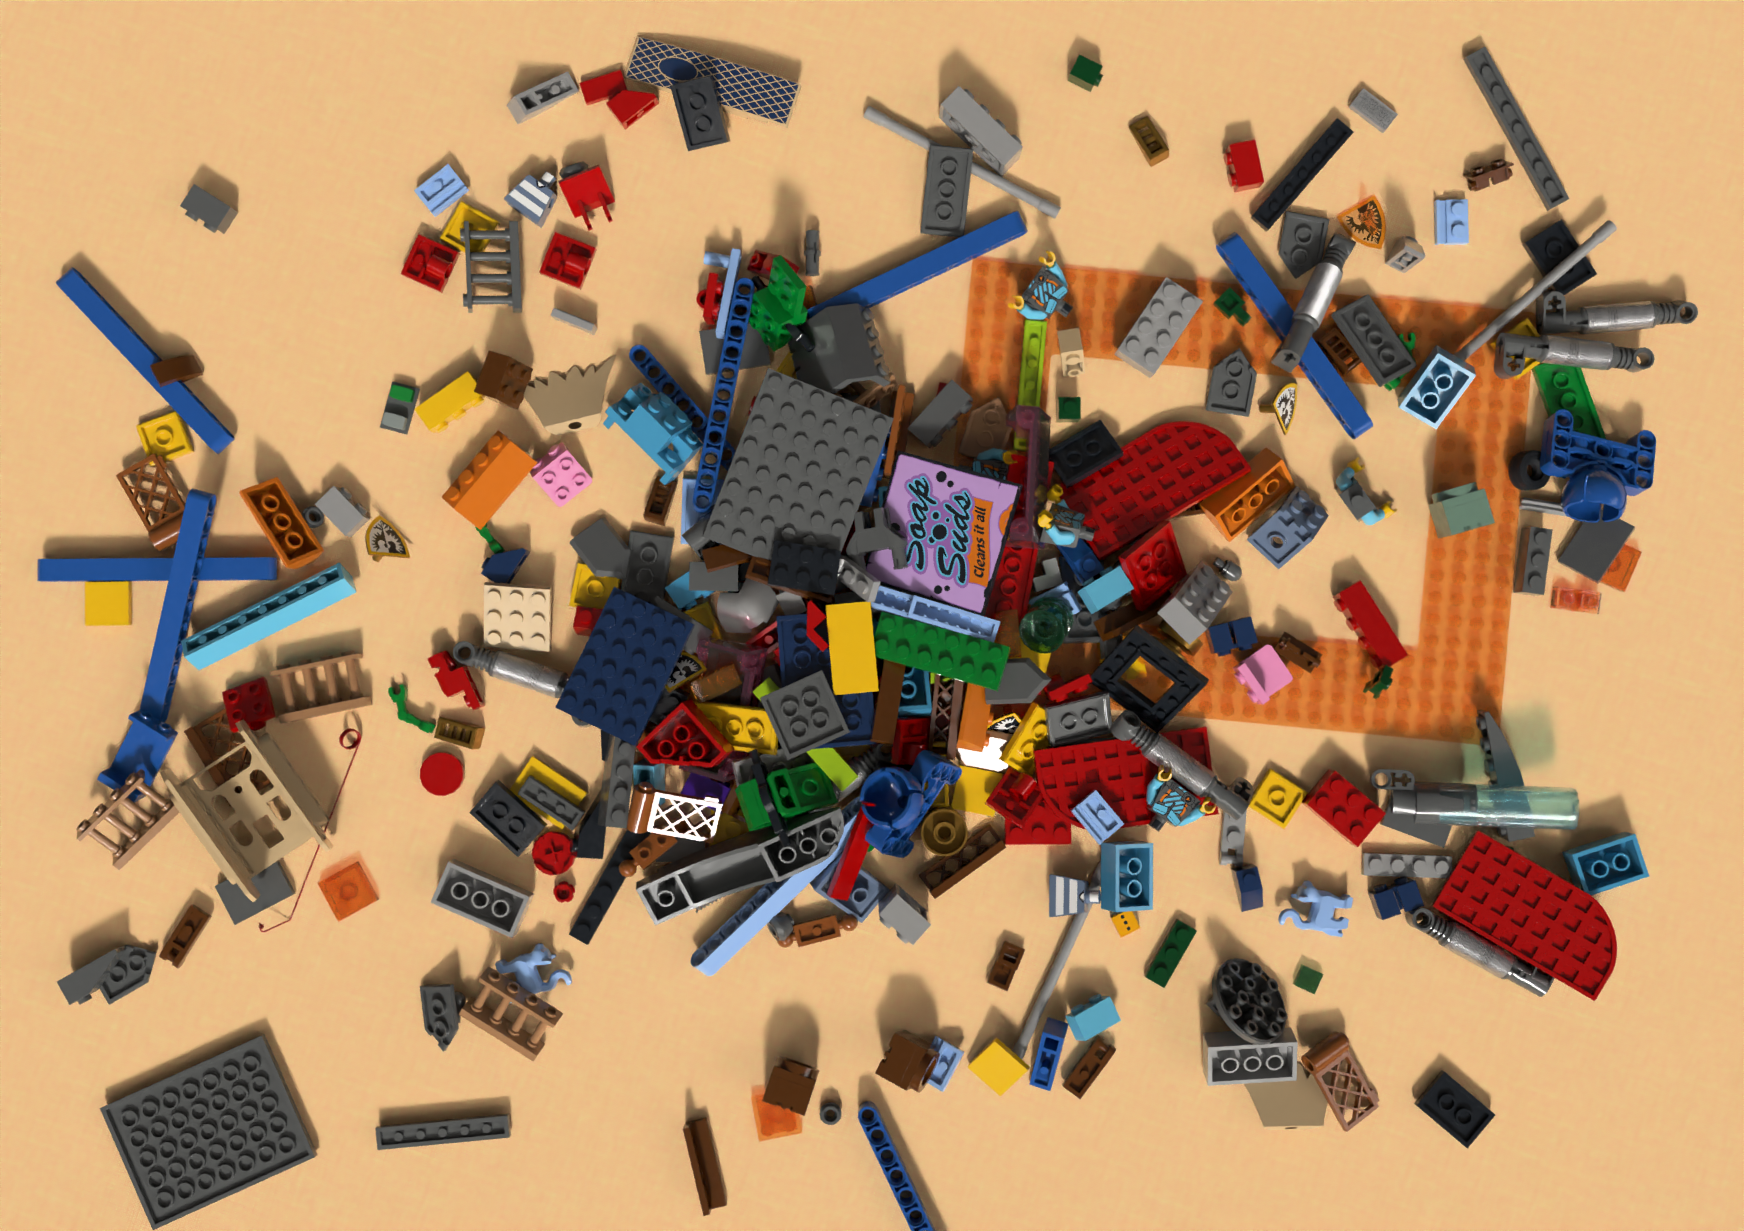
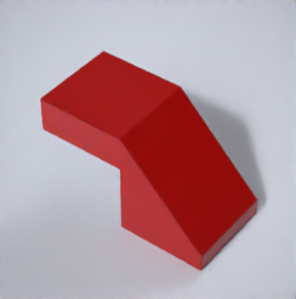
(814, 618)

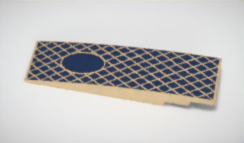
(739, 88)

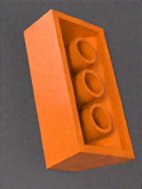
(489, 479)
(1250, 496)
(282, 523)
(974, 720)

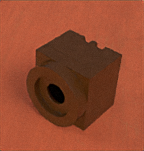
(908, 1061)
(791, 1085)

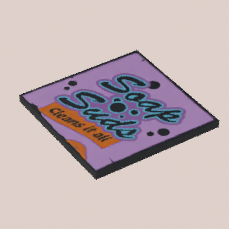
(953, 531)

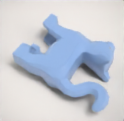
(1321, 911)
(526, 970)

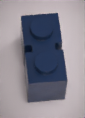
(1242, 636)
(1400, 895)

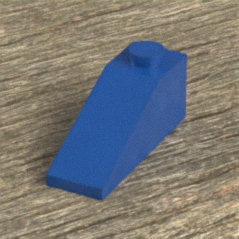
(1081, 561)
(1048, 1053)

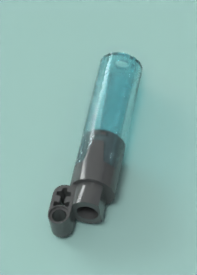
(1482, 803)

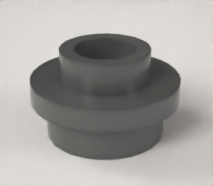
(317, 513)
(830, 1120)

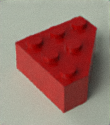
(686, 739)

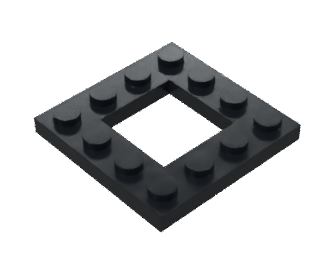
(1140, 643)

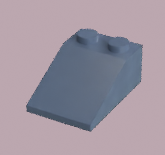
(864, 895)

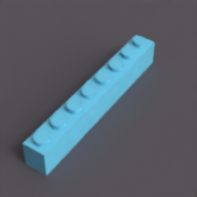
(268, 616)

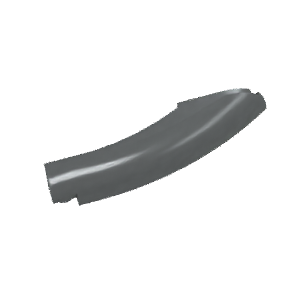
(740, 864)

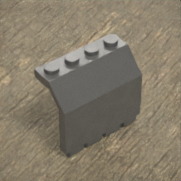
(844, 349)

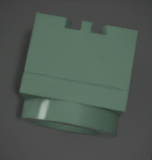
(1460, 510)

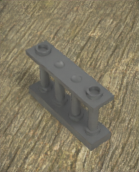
(510, 256)

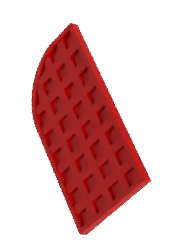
(1154, 482)
(1114, 771)
(1531, 914)

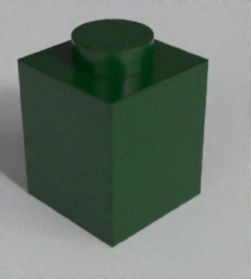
(1085, 73)
(1068, 409)

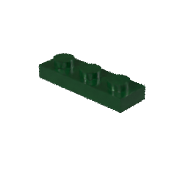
(1170, 953)

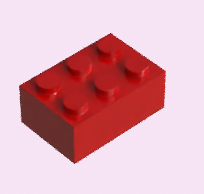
(1343, 807)

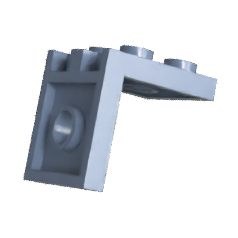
(1294, 522)

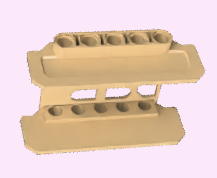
(238, 861)

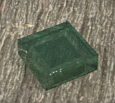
(1308, 979)

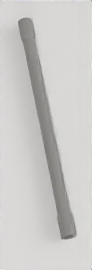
(1040, 203)
(1597, 237)
(1021, 1046)

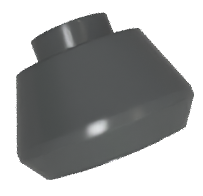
(573, 169)
(781, 926)

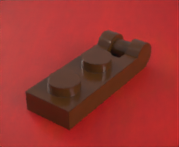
(185, 935)
(1088, 1067)

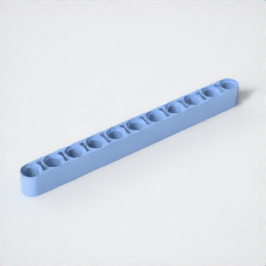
(762, 907)

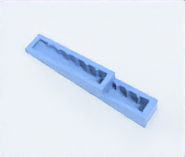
(935, 614)

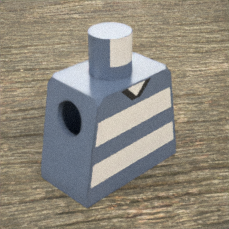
(533, 198)
(1070, 896)

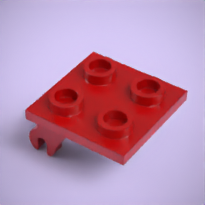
(587, 192)

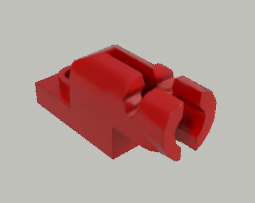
(455, 681)

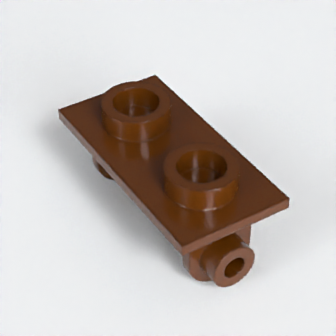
(1497, 171)
(1298, 652)

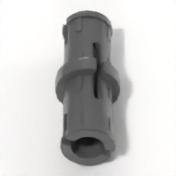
(812, 253)

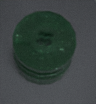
(1046, 625)

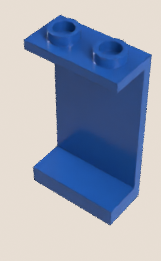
(143, 749)

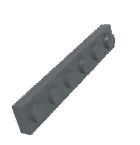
(443, 1131)

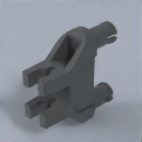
(876, 538)

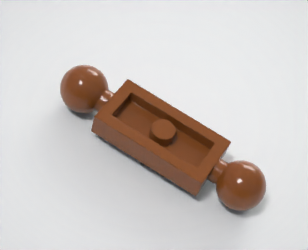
(649, 851)
(819, 930)

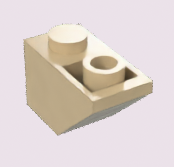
(1071, 352)

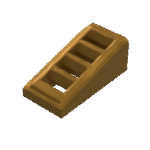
(1155, 153)
(473, 735)

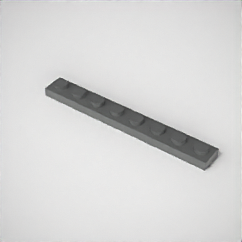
(1516, 128)

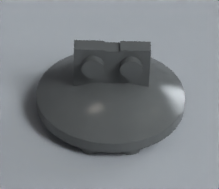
(1248, 1001)

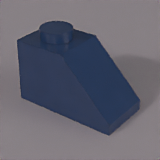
(504, 566)
(1248, 887)

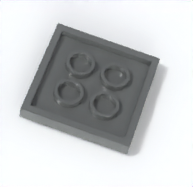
(804, 715)

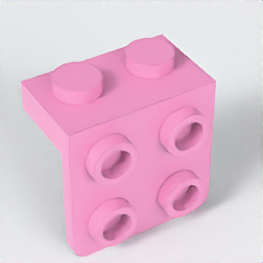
(560, 475)
(1262, 674)

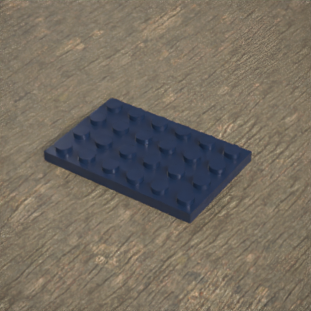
(803, 658)
(625, 666)

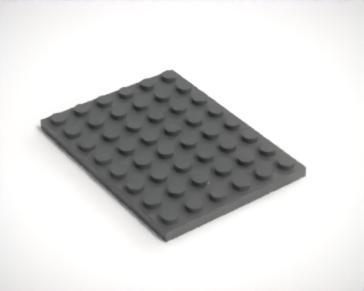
(797, 469)
(208, 1132)

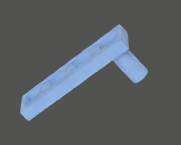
(733, 263)

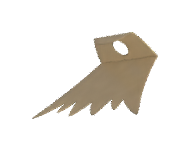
(570, 400)
(1291, 1103)

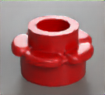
(559, 896)

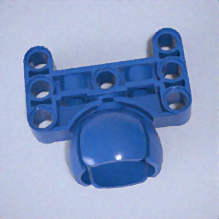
(1593, 476)
(902, 800)

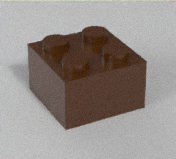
(503, 380)

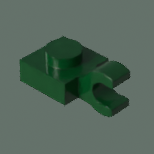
(1230, 305)
(1380, 681)

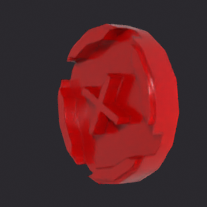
(442, 774)
(552, 853)

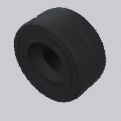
(1518, 471)

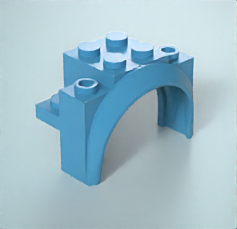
(654, 427)

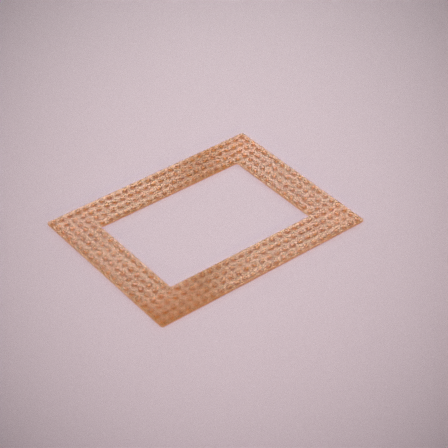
(1465, 574)

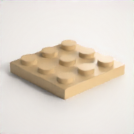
(517, 616)

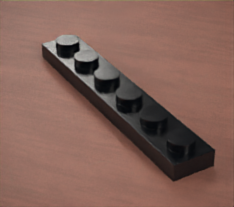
(1302, 174)
(605, 890)

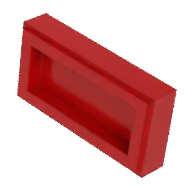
(602, 87)

